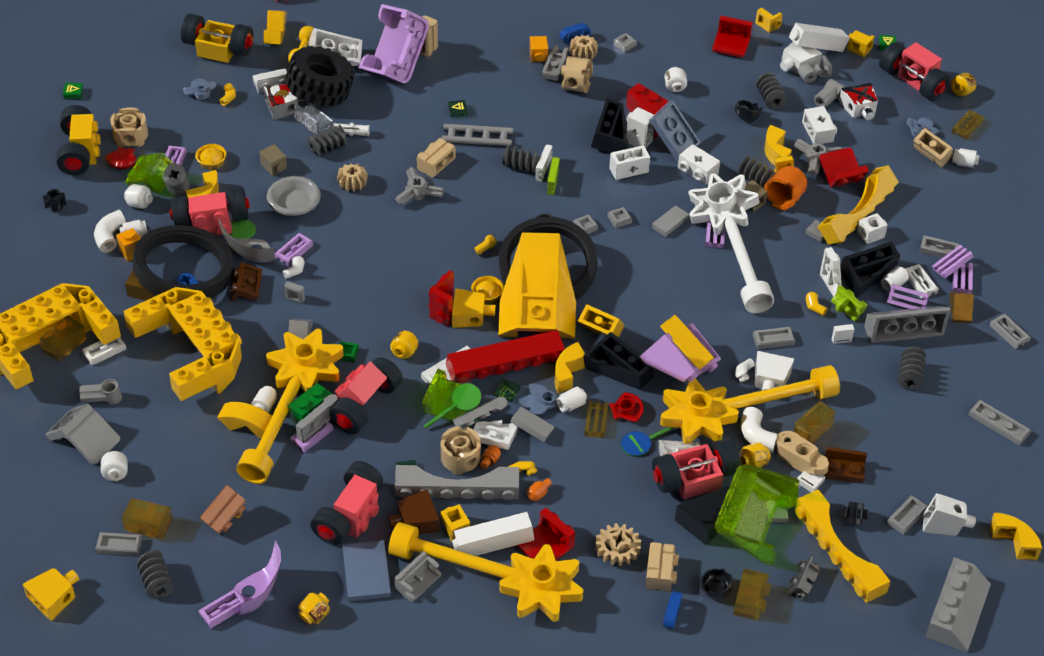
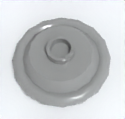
(293, 196)

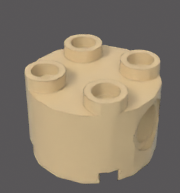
(577, 74)
(129, 127)
(460, 450)

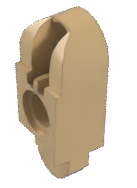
(800, 453)

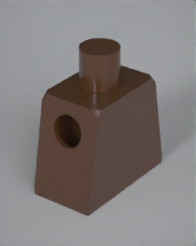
(418, 512)

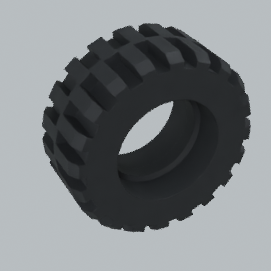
(319, 76)

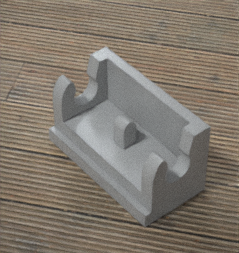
(417, 577)

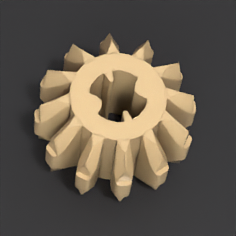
(583, 47)
(352, 177)

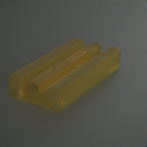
(956, 129)
(598, 406)

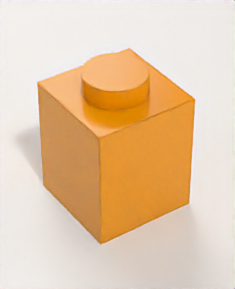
(538, 48)
(127, 242)

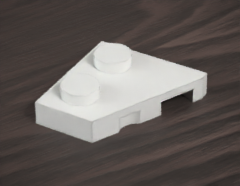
(830, 270)
(496, 433)
(669, 447)

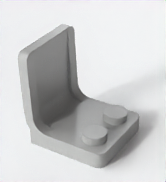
(86, 431)

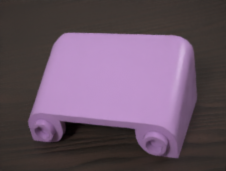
(398, 45)
(668, 357)

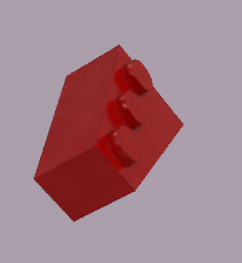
(645, 99)

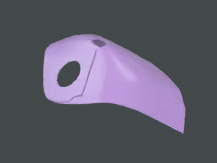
(262, 582)

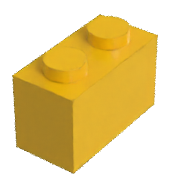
(600, 322)

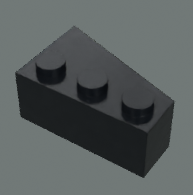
(611, 129)
(868, 267)
(618, 361)
(701, 513)

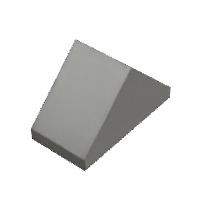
(300, 327)

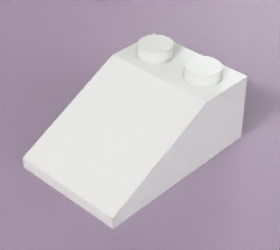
(347, 46)

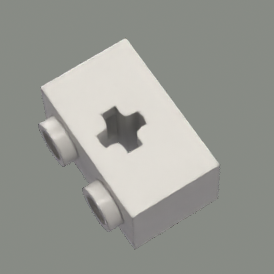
(819, 125)
(639, 128)
(629, 162)
(698, 164)

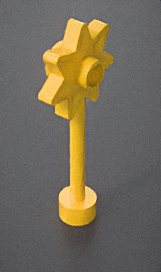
(299, 365)
(706, 411)
(536, 582)

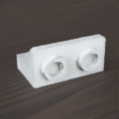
(269, 78)

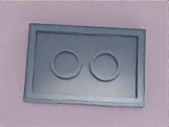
(674, 129)
(366, 570)

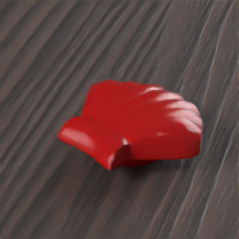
(121, 158)
(627, 407)

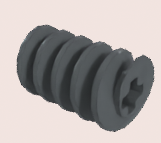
(771, 91)
(326, 139)
(520, 159)
(754, 171)
(176, 180)
(912, 368)
(155, 575)

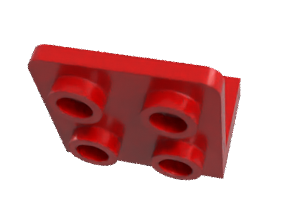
(732, 36)
(842, 167)
(442, 299)
(552, 532)

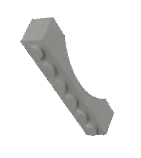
(497, 484)

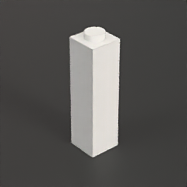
(819, 37)
(494, 535)

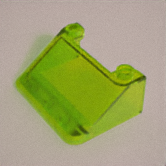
(751, 508)

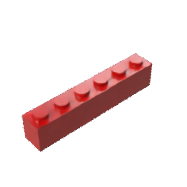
(504, 357)

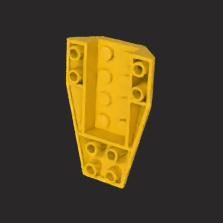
(538, 289)

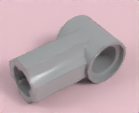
(829, 93)
(107, 391)

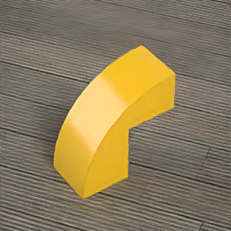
(275, 27)
(774, 144)
(210, 186)
(568, 361)
(240, 414)
(1025, 539)

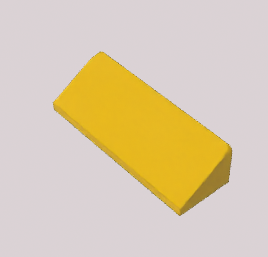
(687, 342)

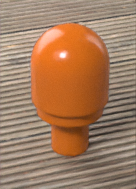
(490, 456)
(538, 489)

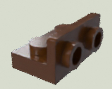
(246, 282)
(845, 465)

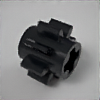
(54, 200)
(855, 512)

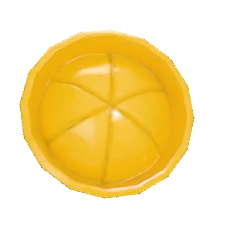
(211, 156)
(490, 286)

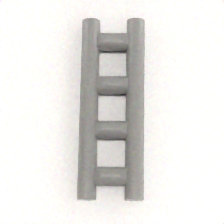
(486, 130)

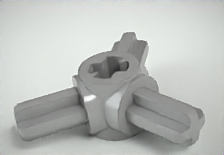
(812, 153)
(417, 188)

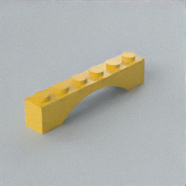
(877, 186)
(865, 577)

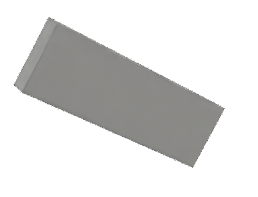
(999, 422)

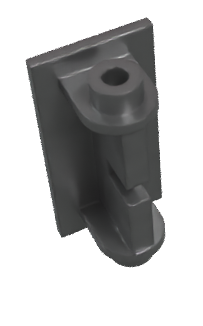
(806, 572)

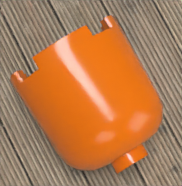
(786, 187)

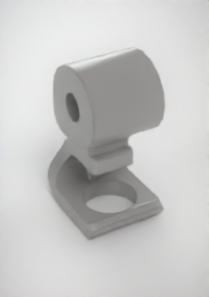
(810, 73)

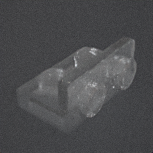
(312, 118)

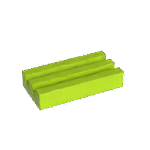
(553, 175)

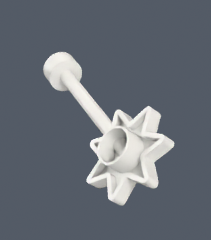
(725, 207)

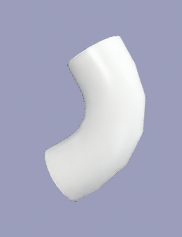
(104, 231)
(753, 431)

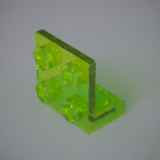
(150, 170)
(440, 397)

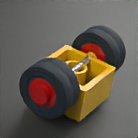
(216, 39)
(84, 141)

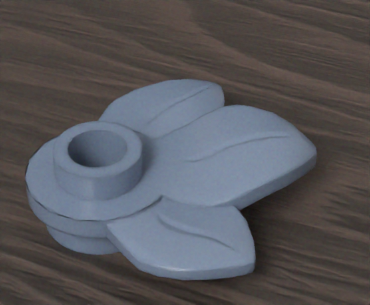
(200, 88)
(918, 125)
(539, 399)

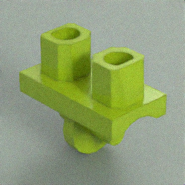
(848, 303)

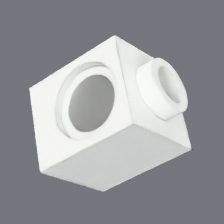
(872, 228)

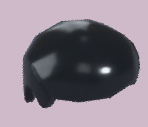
(747, 111)
(716, 583)

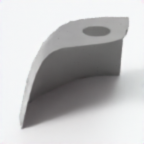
(244, 249)

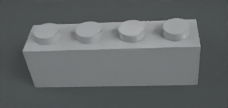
(906, 324)
(959, 606)

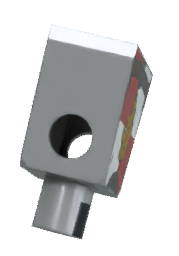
(280, 100)

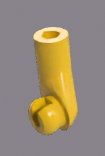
(230, 94)
(490, 242)
(813, 304)
(529, 466)

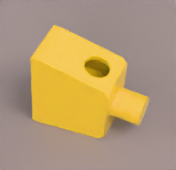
(470, 309)
(51, 591)

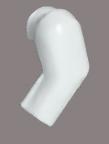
(297, 267)
(742, 369)

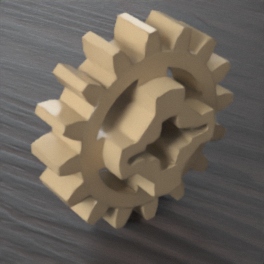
(618, 544)

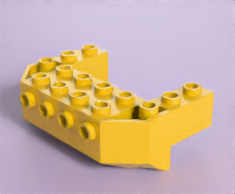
(29, 321)
(205, 327)

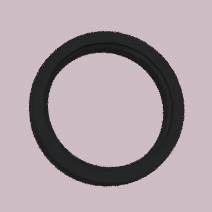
(553, 225)
(188, 235)

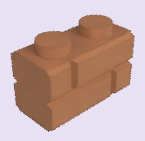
(223, 509)

